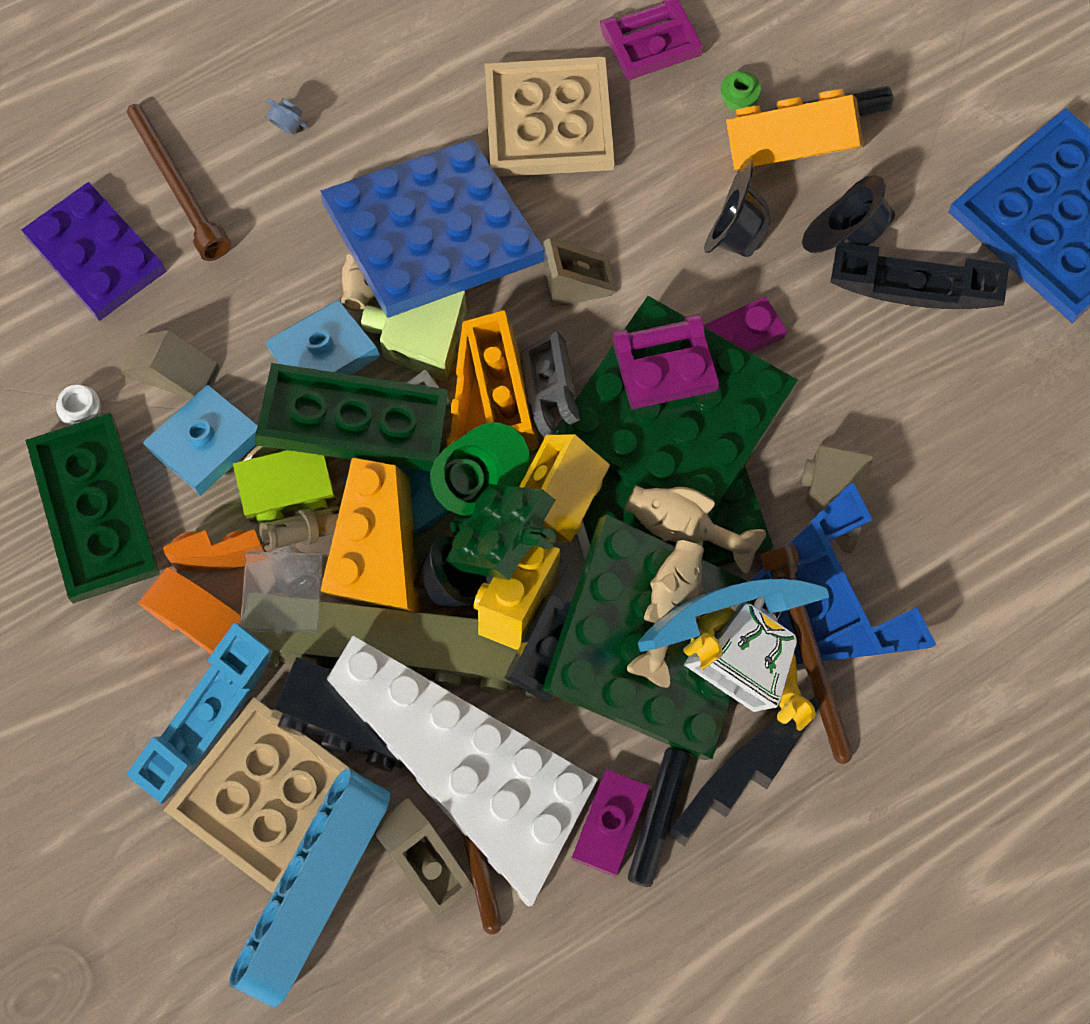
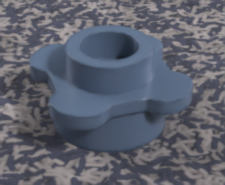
(285, 116)

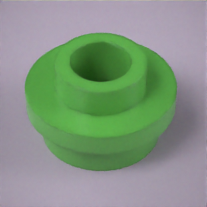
(736, 98)

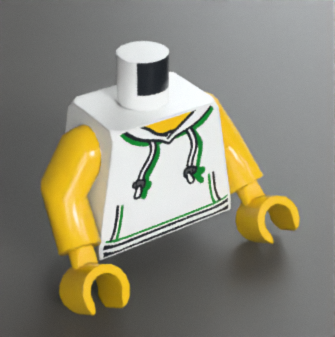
(750, 660)

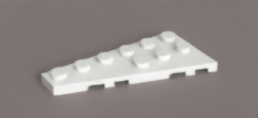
(484, 775)

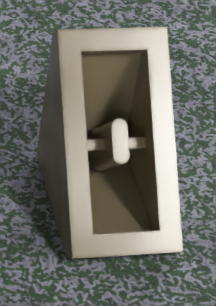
(576, 273)
(169, 364)

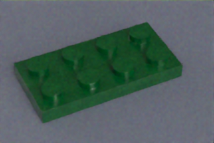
(351, 417)
(92, 508)

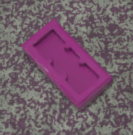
(610, 823)

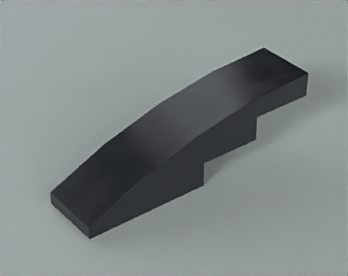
(755, 761)

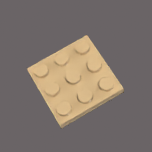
(549, 116)
(256, 794)

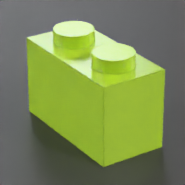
(283, 484)

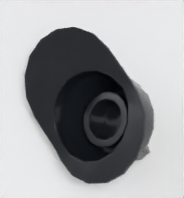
(742, 218)
(854, 218)
(443, 582)

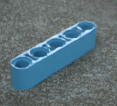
(309, 888)

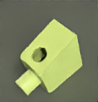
(422, 336)

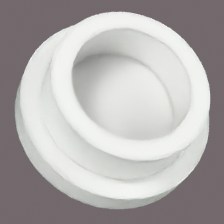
(78, 404)

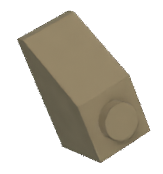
(829, 475)
(422, 857)

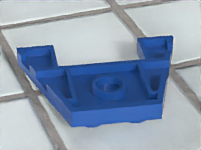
(840, 620)

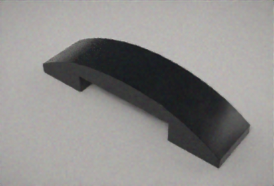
(919, 282)

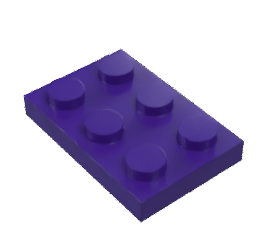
(94, 250)

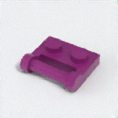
(654, 46)
(669, 374)

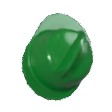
(473, 462)

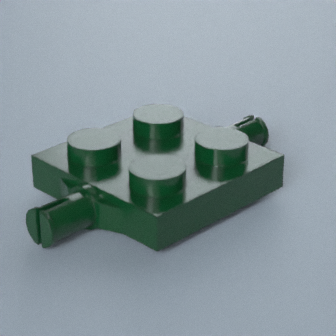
(501, 531)

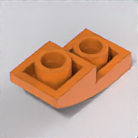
(197, 552)
(189, 609)

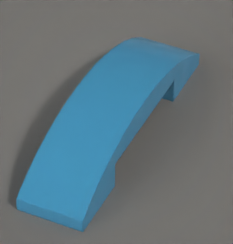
(681, 622)
(204, 715)

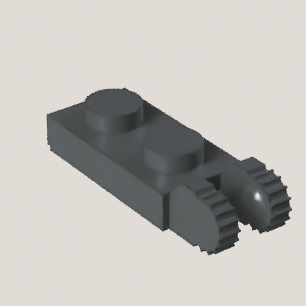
(549, 382)

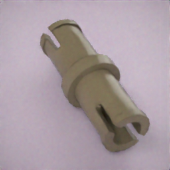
(302, 527)

